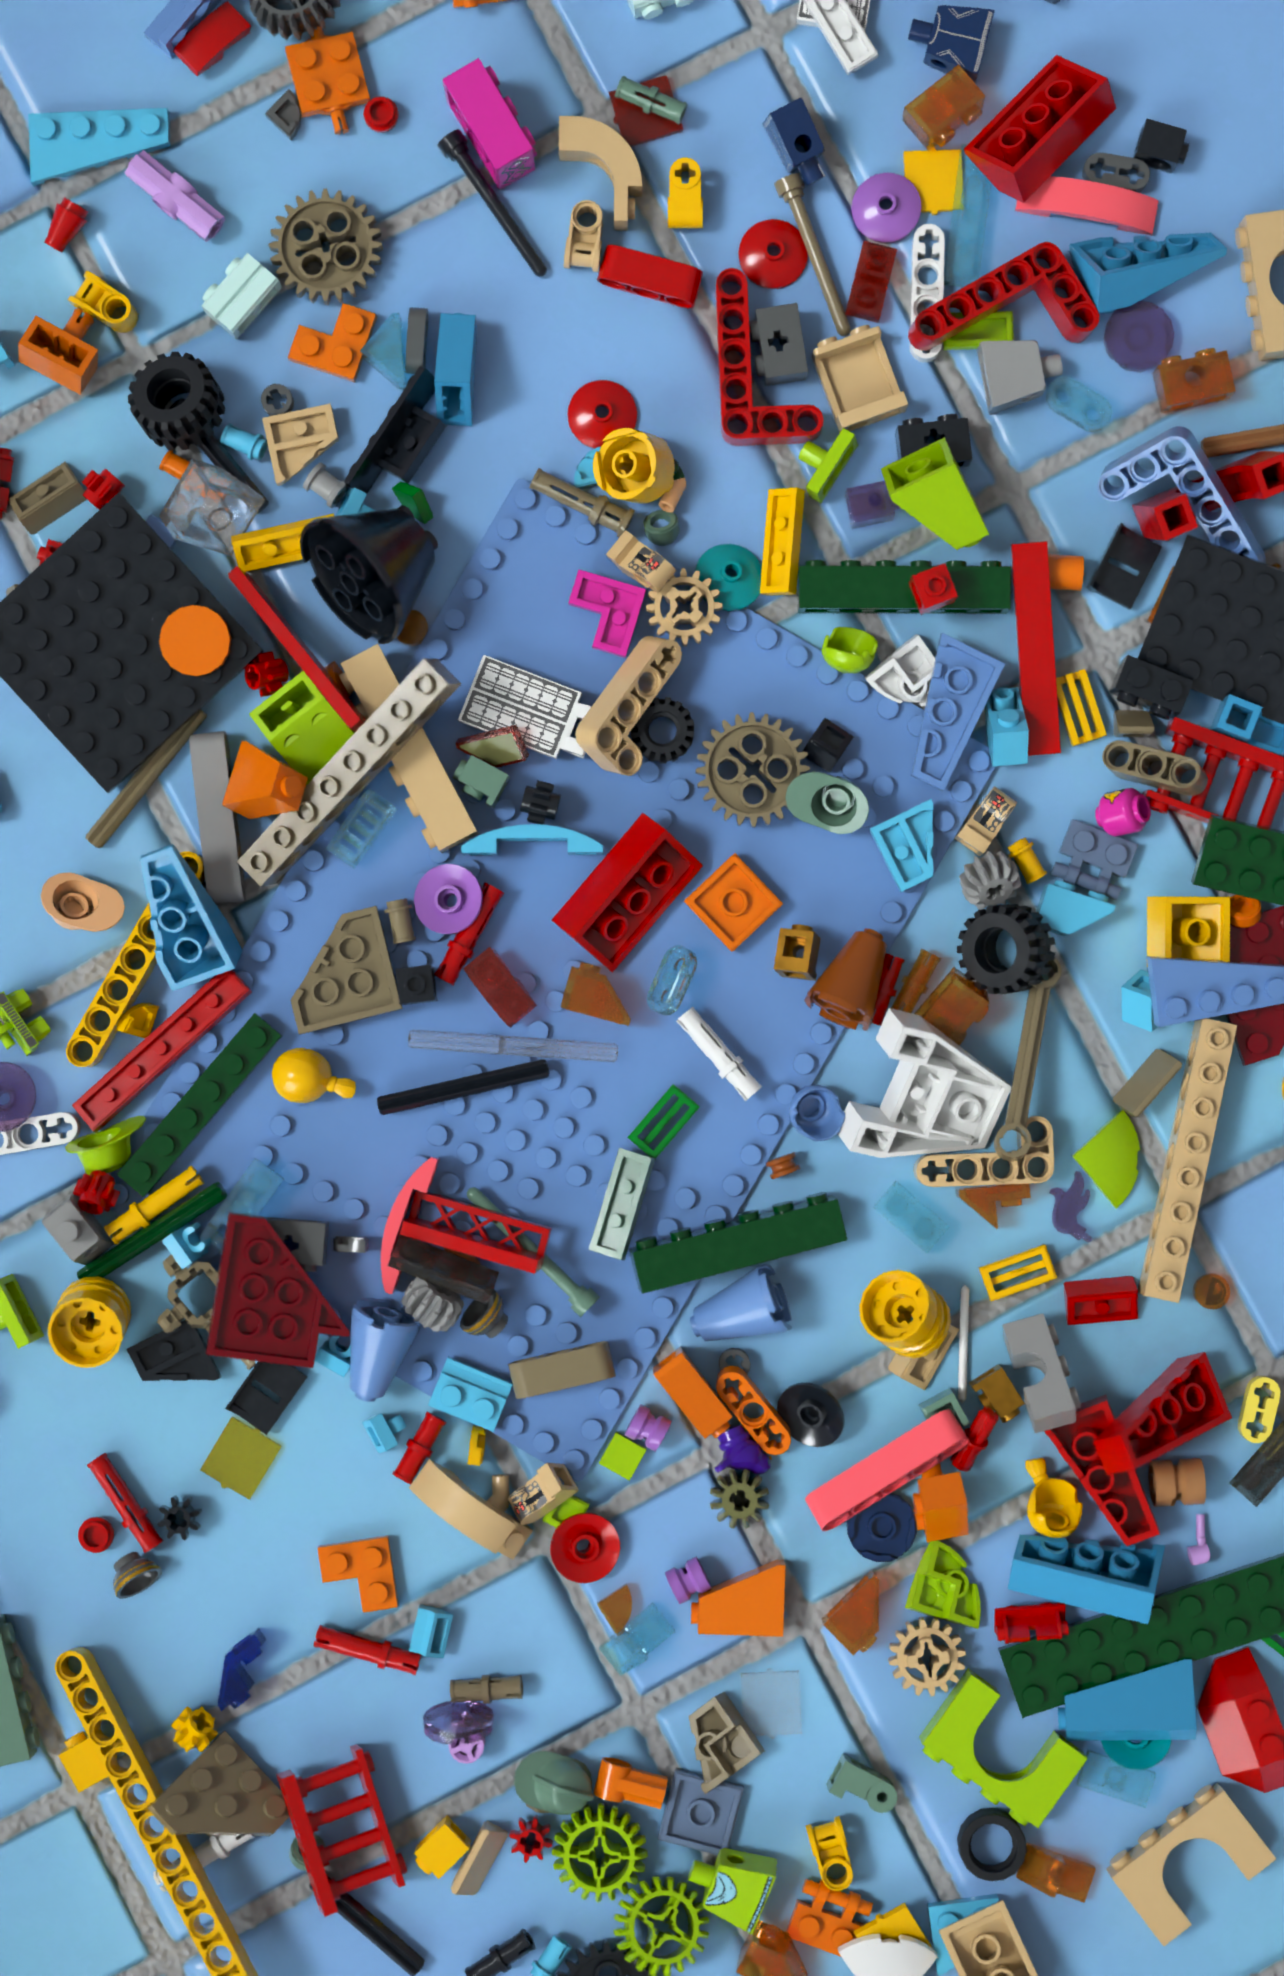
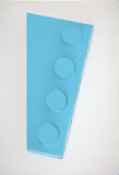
(84, 139)

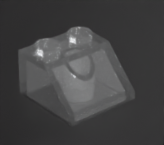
(210, 507)

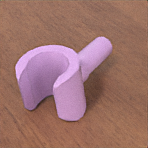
(1199, 1553)

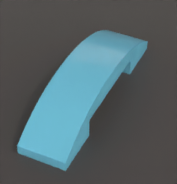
(488, 842)

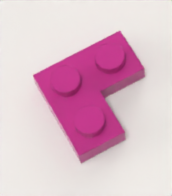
(617, 604)

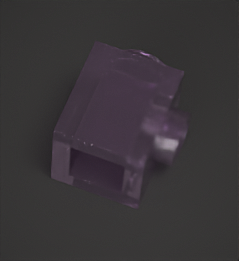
(869, 504)

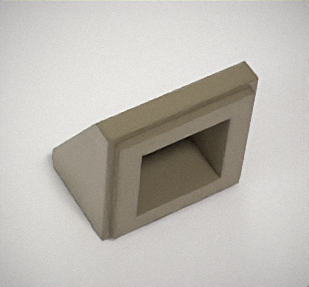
(1132, 723)

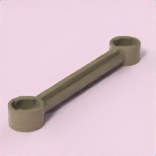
(1027, 1064)

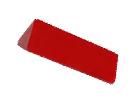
(1101, 1300)

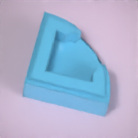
(584, 473)

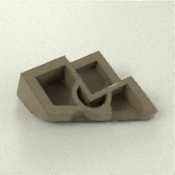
(722, 1741)

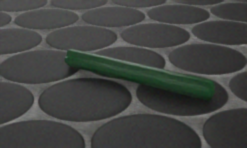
(155, 1232)

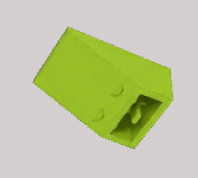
(302, 725)

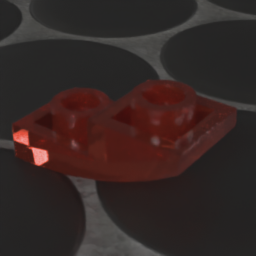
(871, 281)
(500, 987)

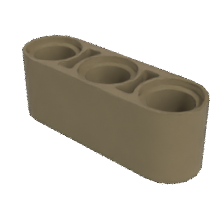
(1142, 757)
(562, 1369)

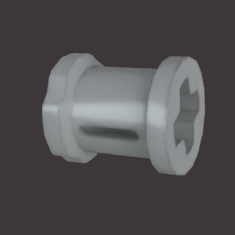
(325, 485)

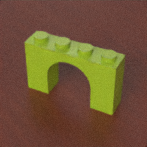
(1027, 1792)

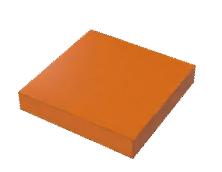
(733, 902)

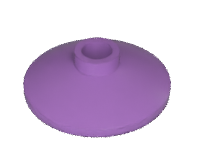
(888, 224)
(434, 891)

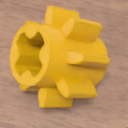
(194, 1729)

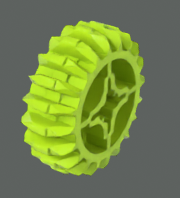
(614, 1851)
(654, 1941)

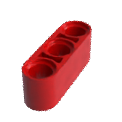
(650, 276)

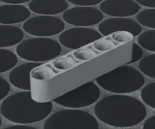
(216, 823)

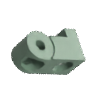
(864, 1783)

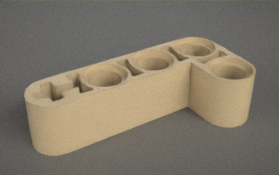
(632, 693)
(984, 1161)

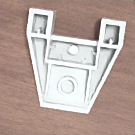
(935, 1100)

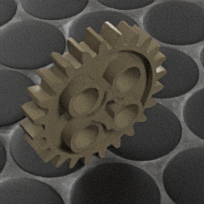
(318, 216)
(729, 793)

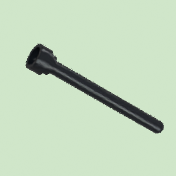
(455, 147)

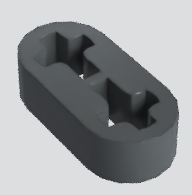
(1118, 165)
(416, 339)

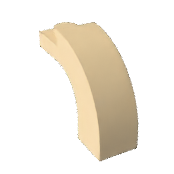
(601, 145)
(468, 1511)

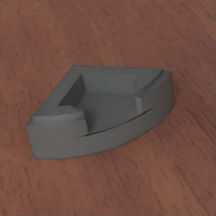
(286, 114)
(350, 1244)

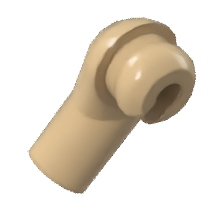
(500, 1491)

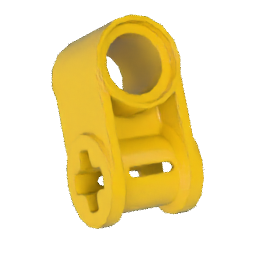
(685, 200)
(101, 300)
(829, 1848)

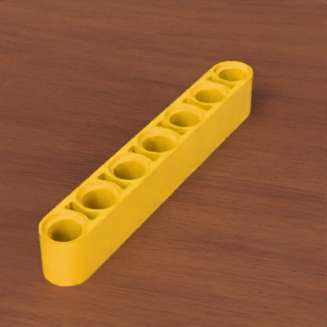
(120, 971)

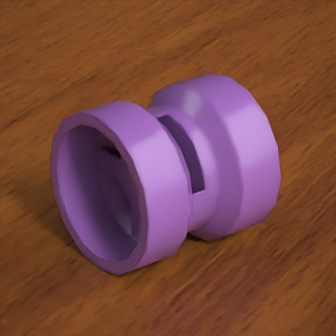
(647, 1427)
(688, 1580)

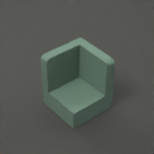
(944, 1401)

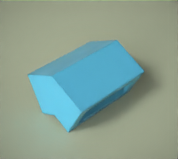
(431, 1631)

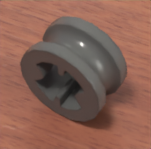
(284, 392)
(745, 1363)

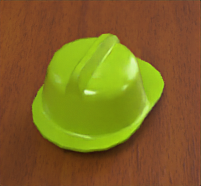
(107, 1148)

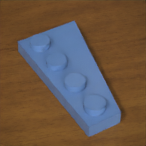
(955, 700)
(1204, 989)

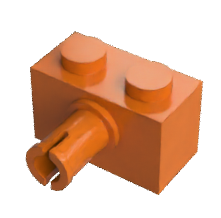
(60, 352)
(941, 1505)

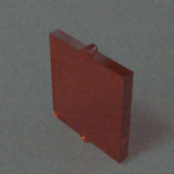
(638, 126)

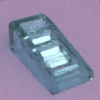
(381, 805)

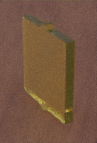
(240, 1458)

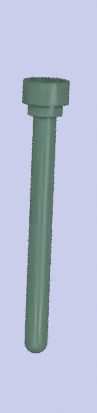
(579, 1296)

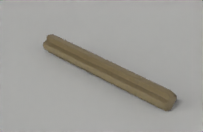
(141, 782)

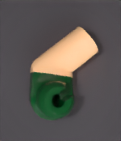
(671, 498)

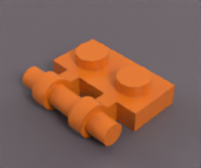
(822, 1927)

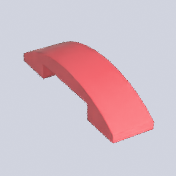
(1093, 202)
(421, 1181)

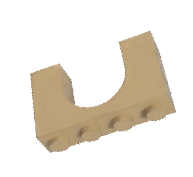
(1262, 242)
(1141, 1869)

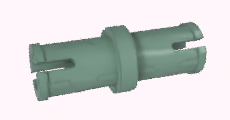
(673, 108)

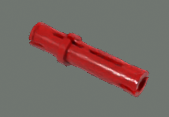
(464, 942)
(100, 1468)
(368, 1650)

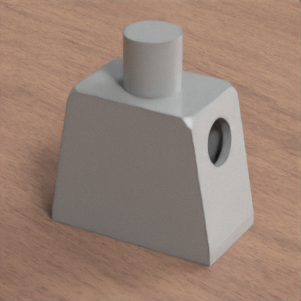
(1014, 372)
(76, 1231)

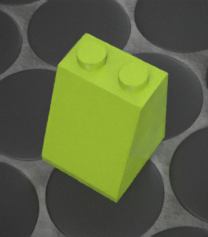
(936, 494)

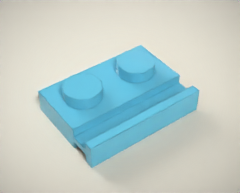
(470, 1394)

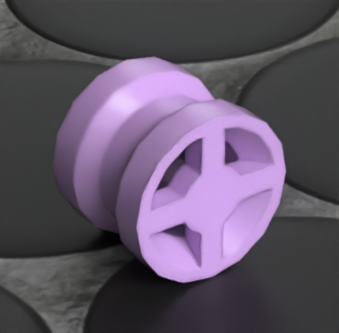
(466, 1752)

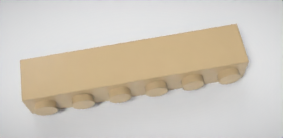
(417, 762)

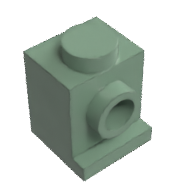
(481, 780)

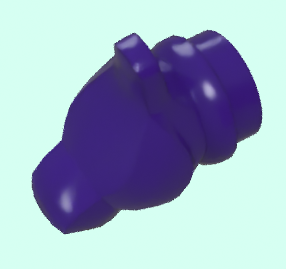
(742, 1452)

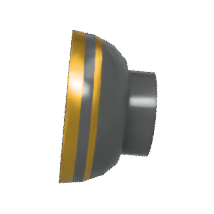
(484, 1318)
(134, 1575)

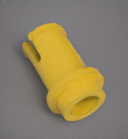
(1026, 860)

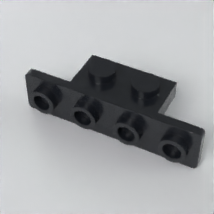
(402, 438)

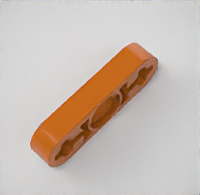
(776, 1422)

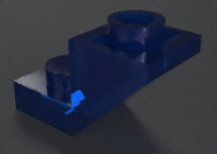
(235, 1679)

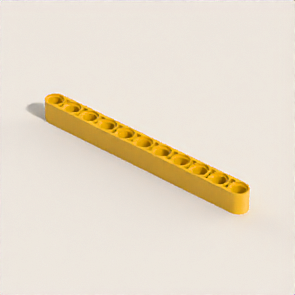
(154, 1842)

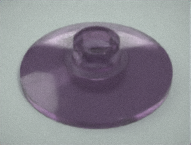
(22, 1094)

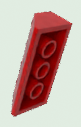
(1041, 127)
(627, 892)

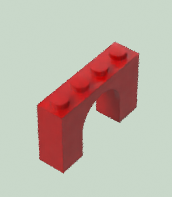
(1250, 477)

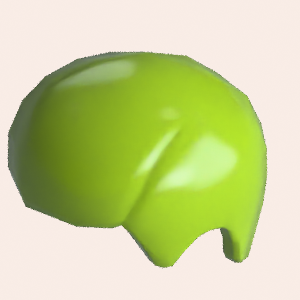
(849, 649)

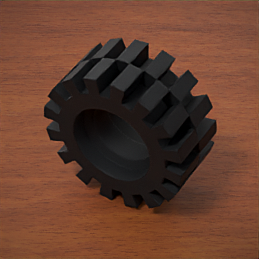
(684, 731)

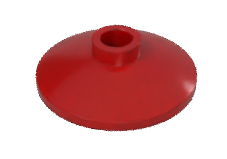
(769, 270)
(587, 425)
(596, 1559)

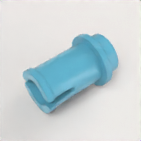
(252, 445)
(551, 1957)

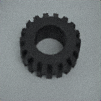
(164, 381)
(1031, 943)

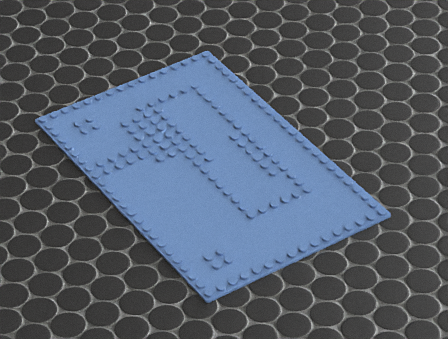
(553, 1141)

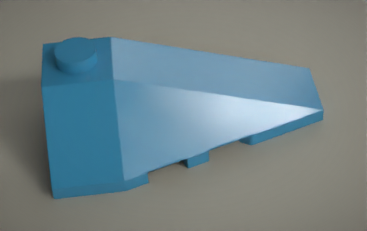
(1129, 272)
(187, 924)

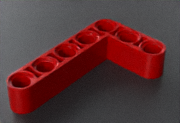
(1003, 292)
(740, 375)

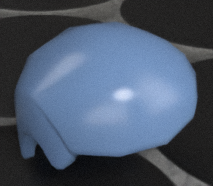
(816, 1113)

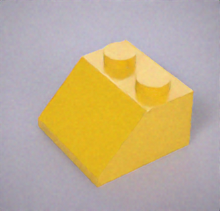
(1189, 928)

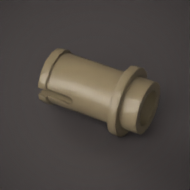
(400, 920)

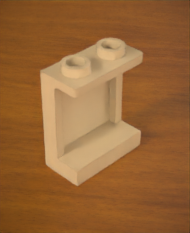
(858, 379)

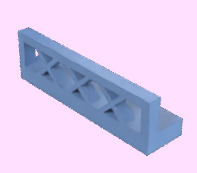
(176, 22)

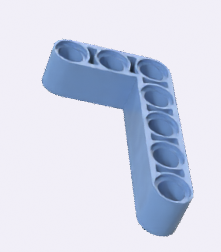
(1197, 493)

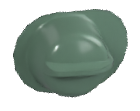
(827, 802)
(553, 1783)

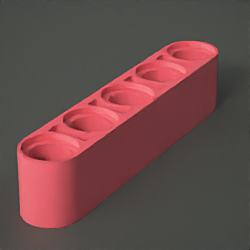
(886, 1470)

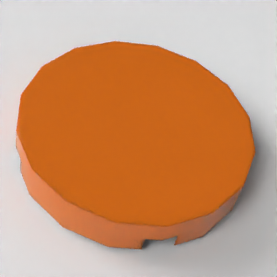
(195, 640)

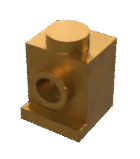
(791, 941)
(998, 1393)

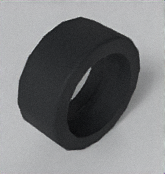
(1007, 1867)

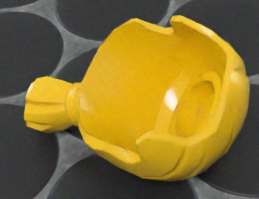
(306, 1075)
(1052, 1503)

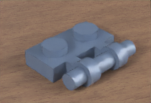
(1096, 849)

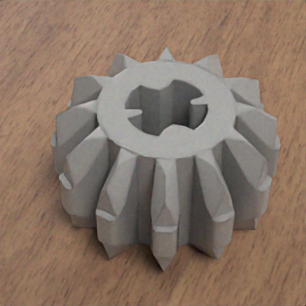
(990, 880)
(432, 1305)

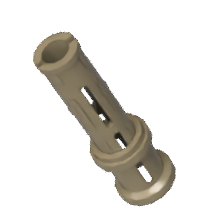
(597, 515)

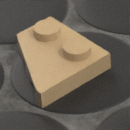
(299, 439)

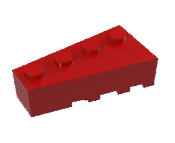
(1166, 1415)
(1116, 1494)

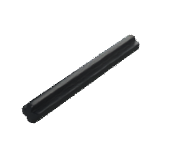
(463, 1087)

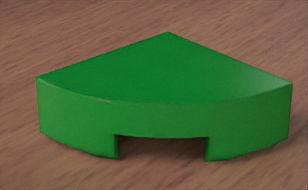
(413, 499)

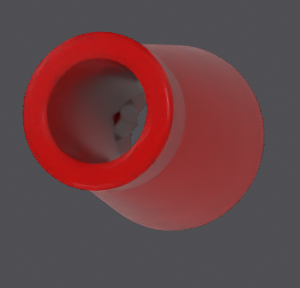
(65, 224)

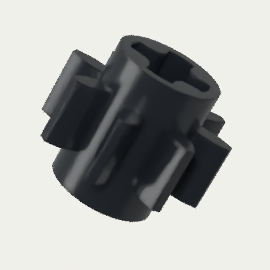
(540, 802)
(170, 1518)

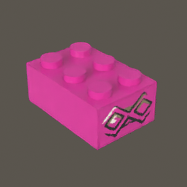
(490, 123)

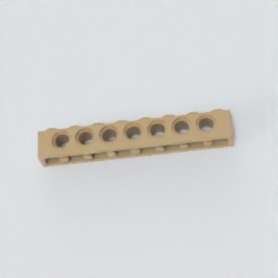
(1187, 1159)

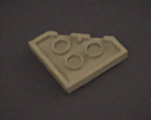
(348, 977)
(221, 1795)

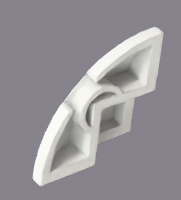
(905, 673)
(887, 1957)

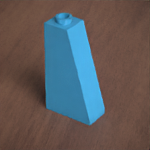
(1137, 1707)

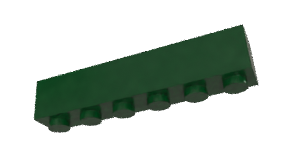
(887, 591)
(737, 1243)

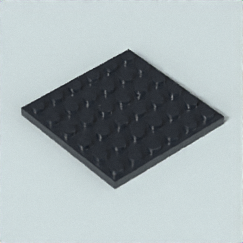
(88, 649)

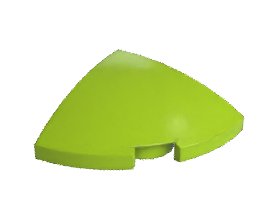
(1112, 1158)
(943, 1588)

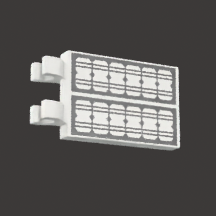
(539, 707)

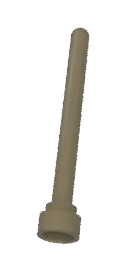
(791, 190)

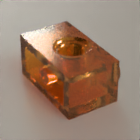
(1177, 394)

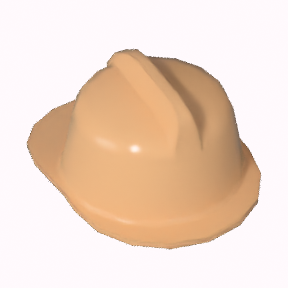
(81, 902)

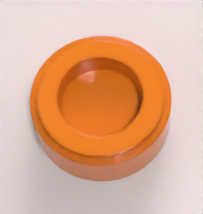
(1244, 911)

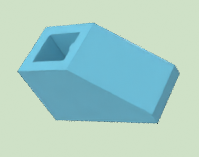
(1006, 727)
(1069, 910)

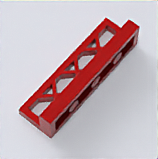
(472, 1244)

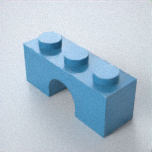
(1245, 723)

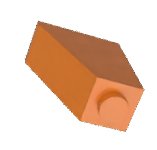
(262, 784)
(693, 1394)
(744, 1604)

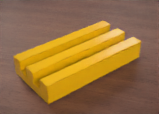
(1091, 703)
(1045, 1262)

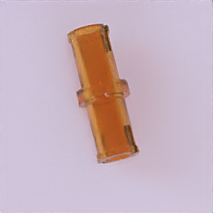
(916, 982)

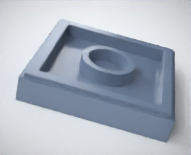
(699, 1818)

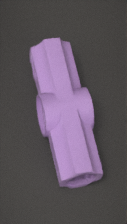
(175, 196)

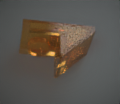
(983, 1199)
(1056, 1873)

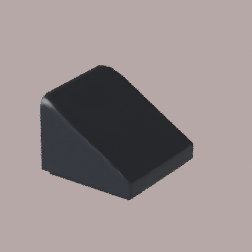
(827, 745)

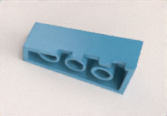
(1088, 1575)

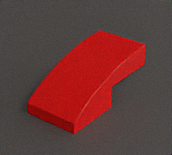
(211, 37)

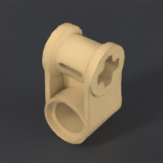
(584, 243)

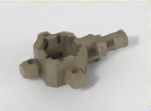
(171, 1319)

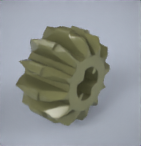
(727, 1503)

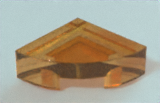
(617, 1607)

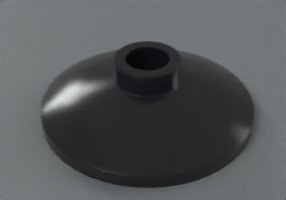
(807, 1425)

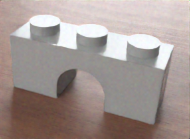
(1033, 1344)

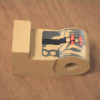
(640, 562)
(986, 821)
(542, 1493)

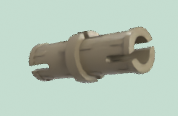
(486, 1689)

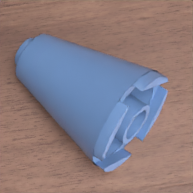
(744, 1309)
(378, 1346)

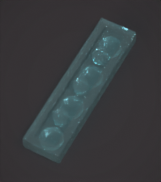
(967, 224)

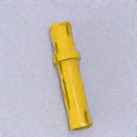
(153, 1205)

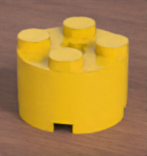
(634, 466)

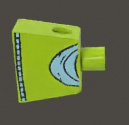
(736, 1886)

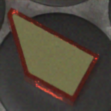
(495, 747)

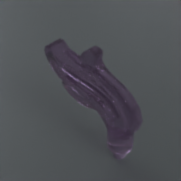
(1067, 1207)

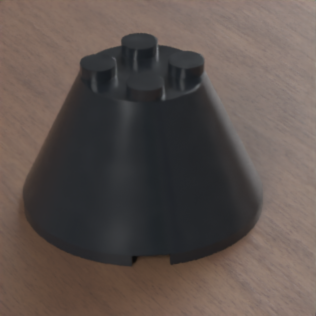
(370, 567)

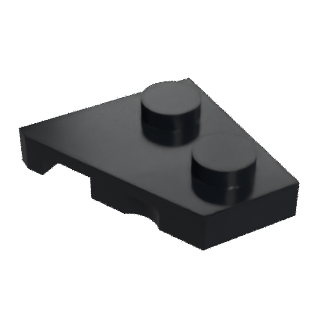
(174, 1356)

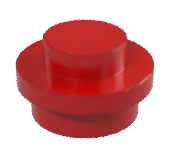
(381, 114)
(96, 1534)

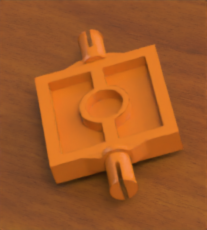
(327, 76)

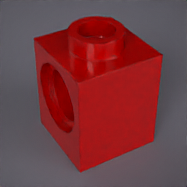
(933, 589)

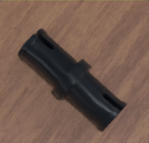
(502, 1956)

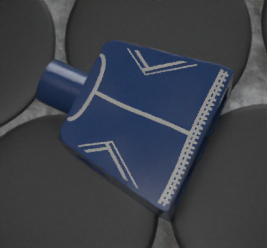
(954, 38)
(794, 125)

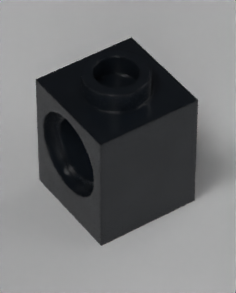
(1161, 145)
(416, 985)

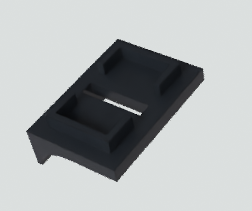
(1131, 551)
(258, 1407)

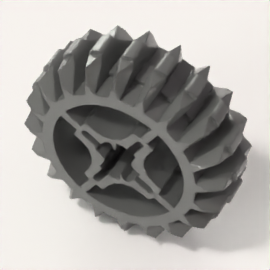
(292, 16)

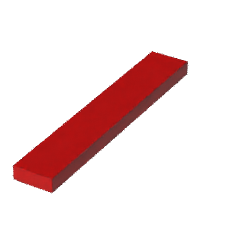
(1036, 646)
(297, 648)
(161, 1049)

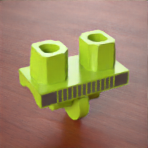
(26, 1035)

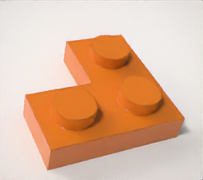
(337, 353)
(369, 1562)

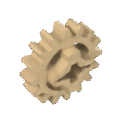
(695, 618)
(910, 1657)

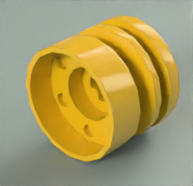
(891, 1303)
(88, 1340)

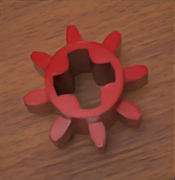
(101, 487)
(266, 674)
(96, 1192)
(538, 1844)

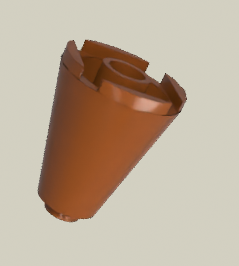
(851, 981)

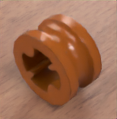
(783, 1165)

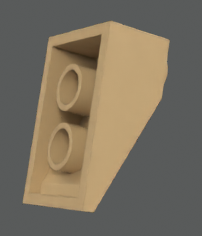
(987, 1944)

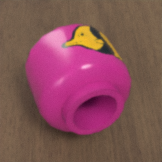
(1123, 812)

